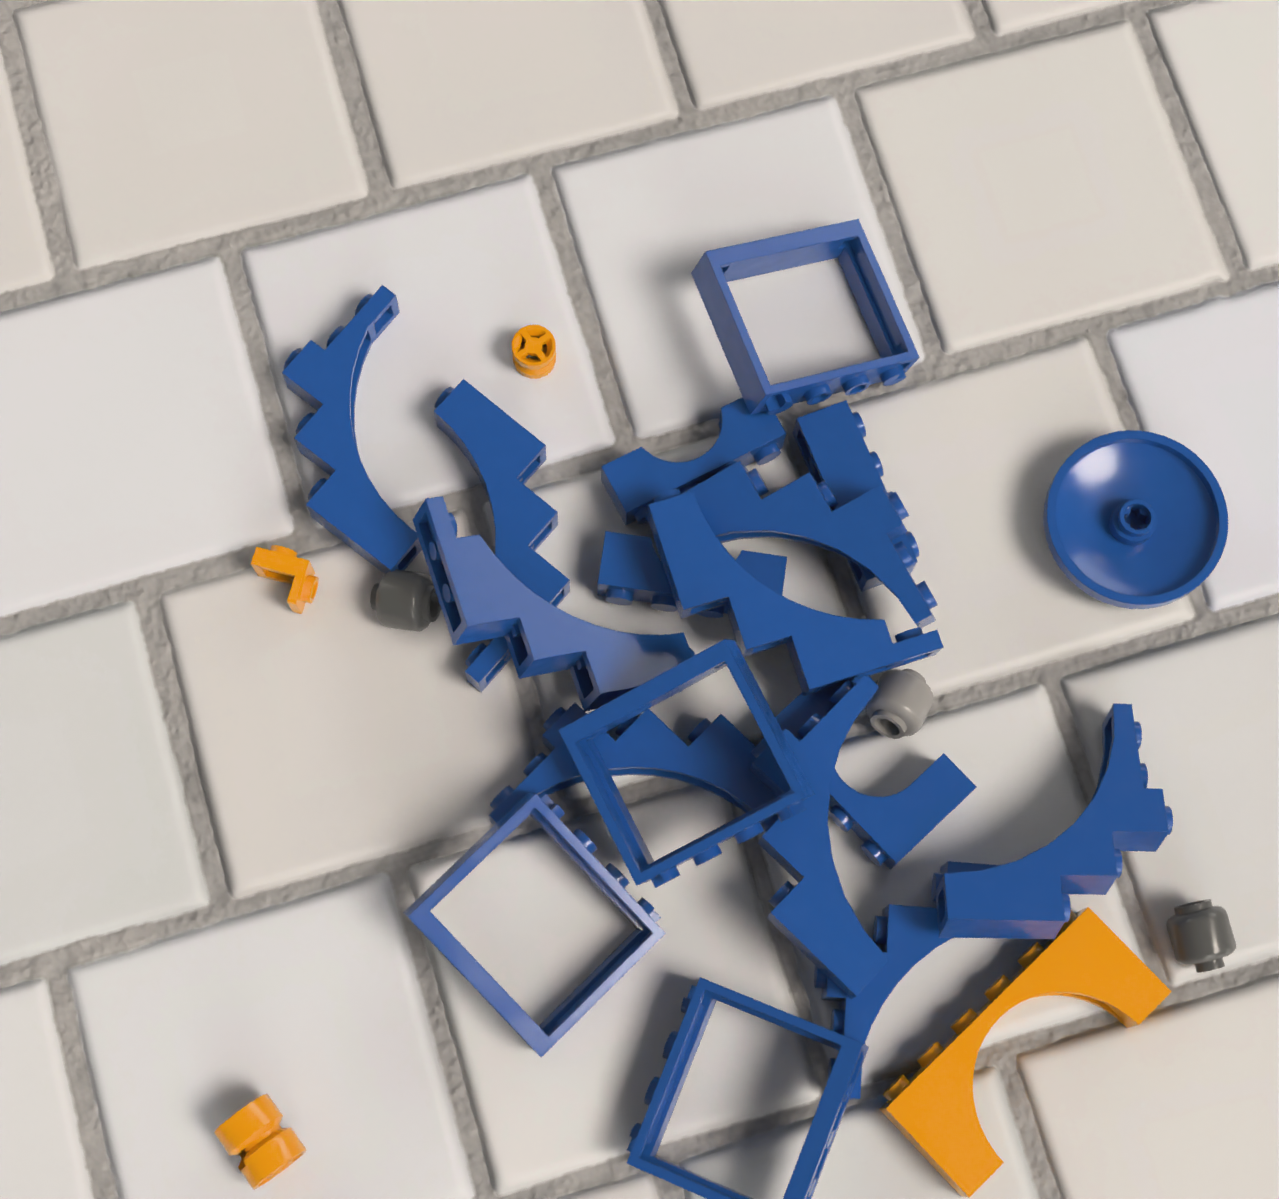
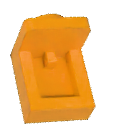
(284, 566)

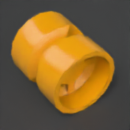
(260, 1141)

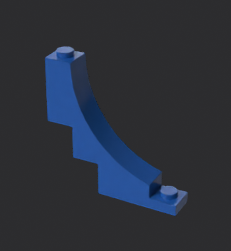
(504, 461)
(489, 602)
(821, 645)

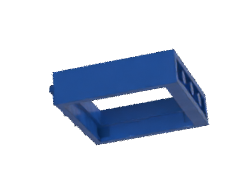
(777, 253)
(579, 740)
(607, 879)
(680, 1053)

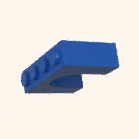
(890, 823)

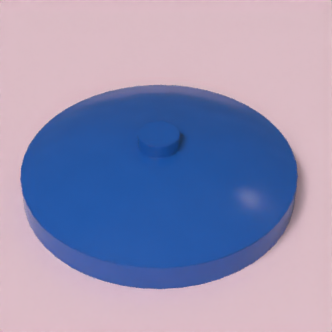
(1135, 519)

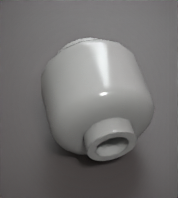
(900, 703)

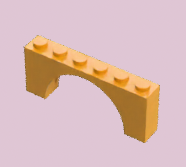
(937, 1102)

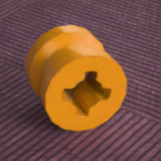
(531, 341)

